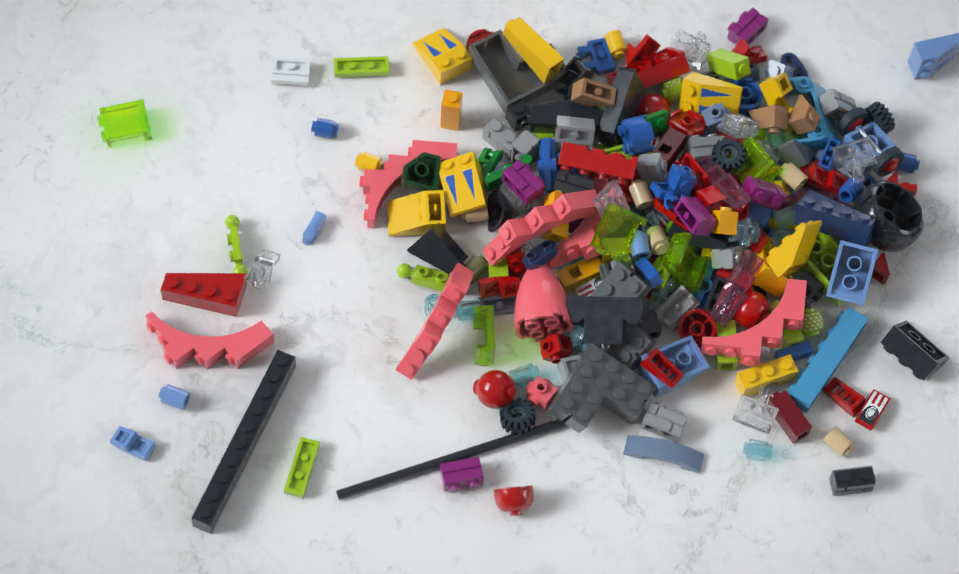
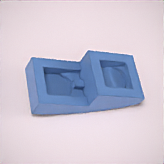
(131, 443)

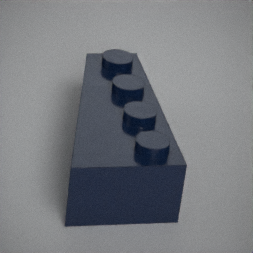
(836, 218)

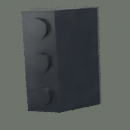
(914, 350)

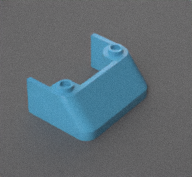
(826, 126)

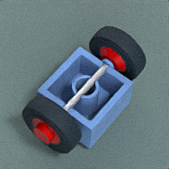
(854, 127)

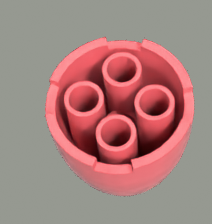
(541, 306)

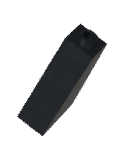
(627, 100)
(544, 116)

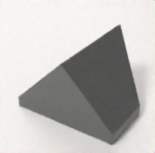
(795, 152)

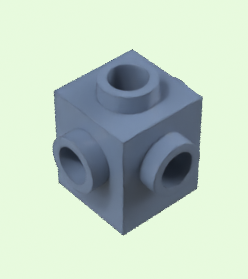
(714, 116)

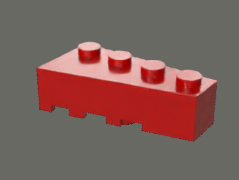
(657, 67)
(597, 163)
(206, 291)

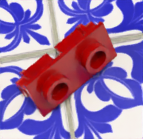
(515, 263)

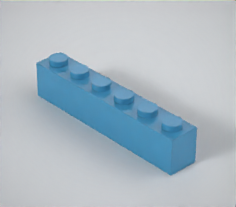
(827, 359)

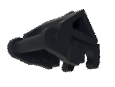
(573, 72)

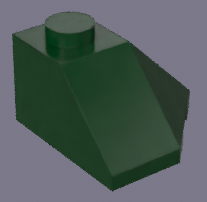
(421, 173)

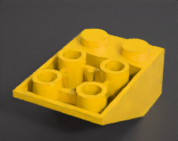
(416, 213)
(794, 250)

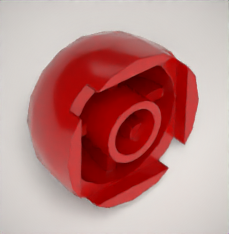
(698, 324)
(514, 499)

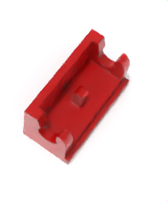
(702, 177)

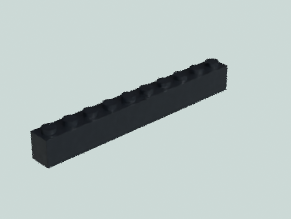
(243, 442)

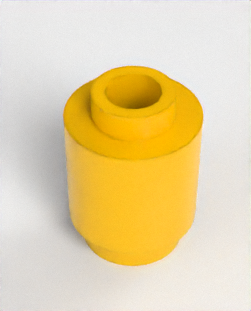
(368, 161)

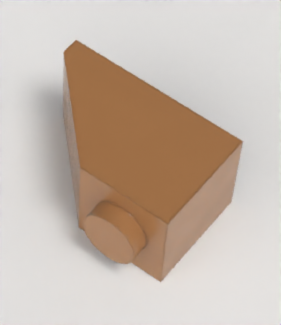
(593, 93)
(803, 116)
(771, 118)

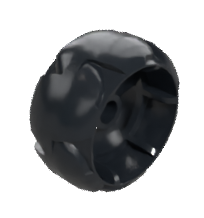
(897, 206)

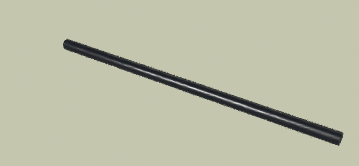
(459, 455)

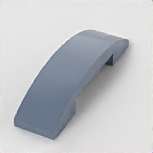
(665, 451)

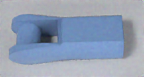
(314, 228)

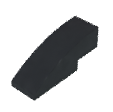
(712, 241)

